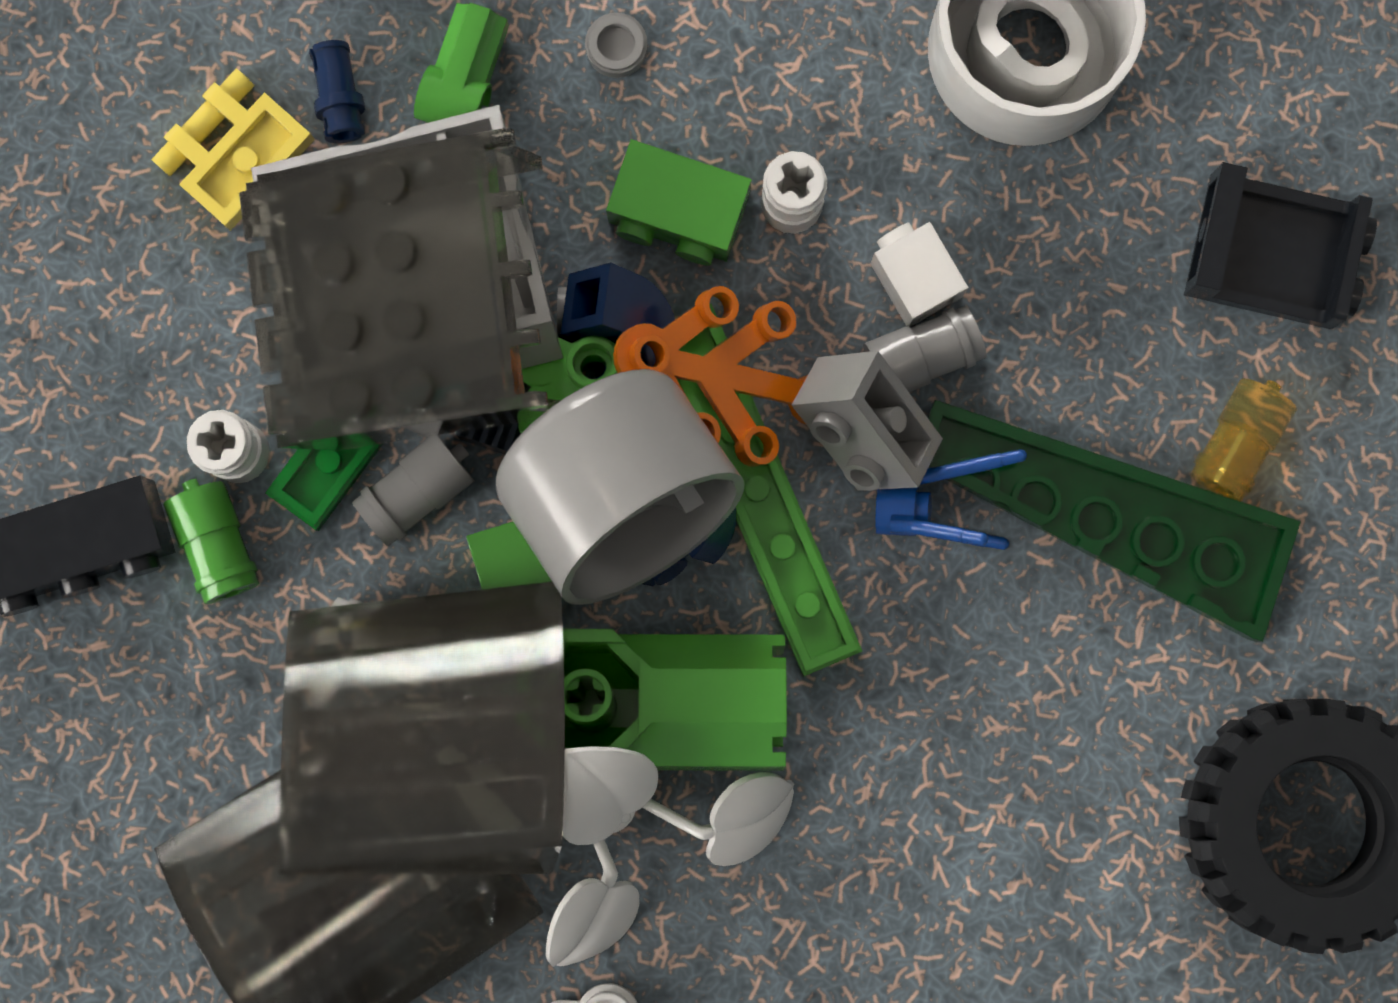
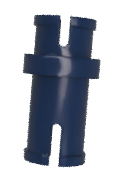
(338, 101)

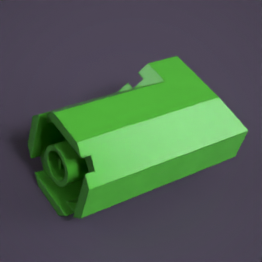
(678, 697)

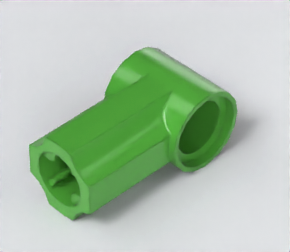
(464, 65)

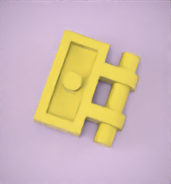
(258, 137)

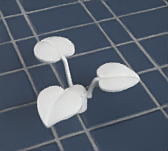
(601, 798)

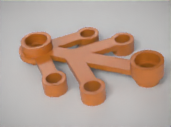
(718, 370)

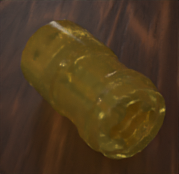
(1243, 438)

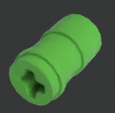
(211, 539)

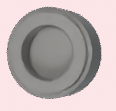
(616, 45)

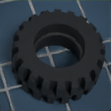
(1225, 814)

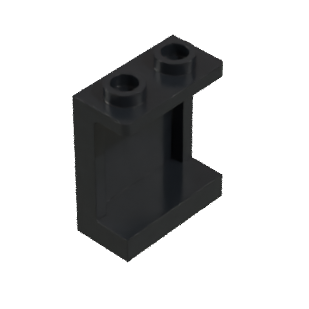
(1279, 250)

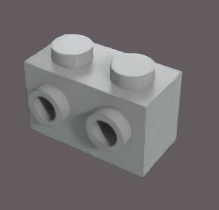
(867, 421)

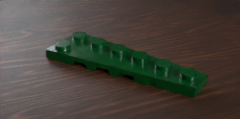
(1157, 530)

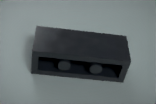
(80, 540)

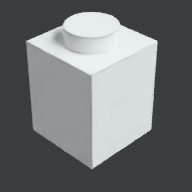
(917, 272)

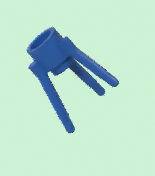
(909, 511)

